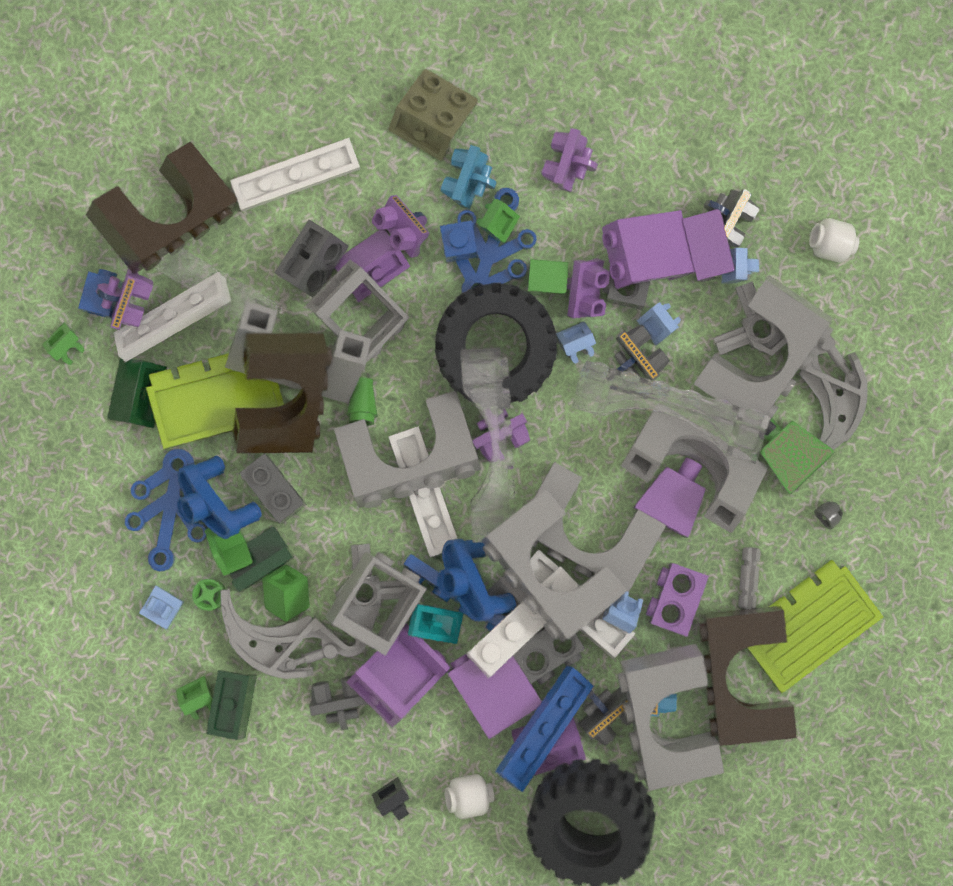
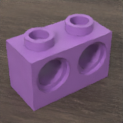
(685, 602)

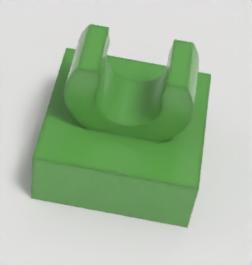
(498, 220)
(61, 342)
(195, 696)

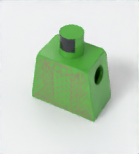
(793, 453)

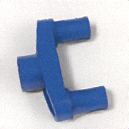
(203, 503)
(464, 582)

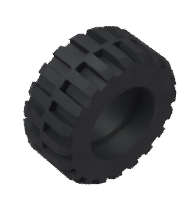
(507, 301)
(583, 855)

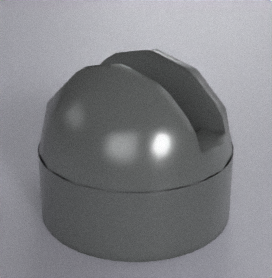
(831, 512)

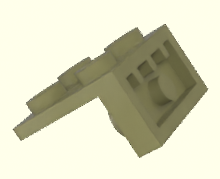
(432, 114)

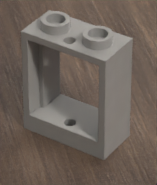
(340, 288)
(403, 609)

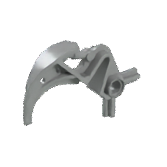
(854, 388)
(289, 636)

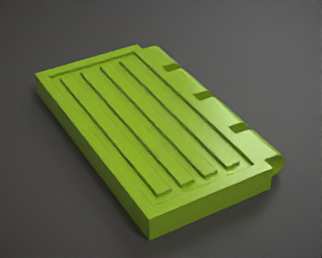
(204, 401)
(817, 625)

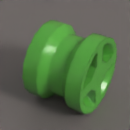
(204, 596)

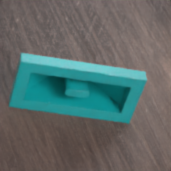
(435, 623)

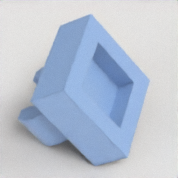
(742, 265)
(659, 322)
(576, 339)
(161, 607)
(624, 613)

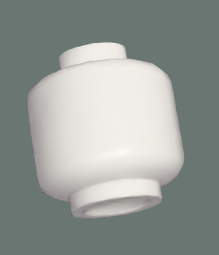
(834, 240)
(468, 796)

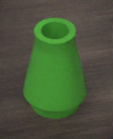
(362, 403)

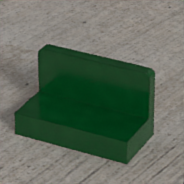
(129, 395)
(267, 553)
(231, 705)

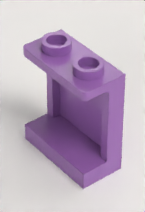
(647, 248)
(400, 678)
(497, 699)

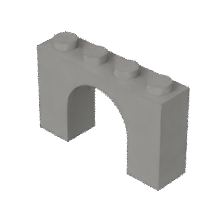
(802, 327)
(348, 352)
(450, 458)
(734, 478)
(623, 559)
(562, 611)
(648, 682)

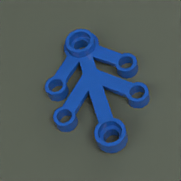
(490, 253)
(165, 503)

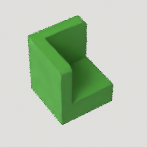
(547, 277)
(229, 553)
(286, 592)

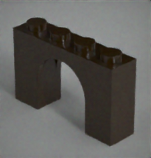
(144, 242)
(295, 424)
(725, 637)

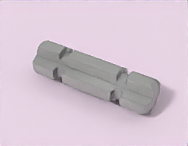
(749, 578)

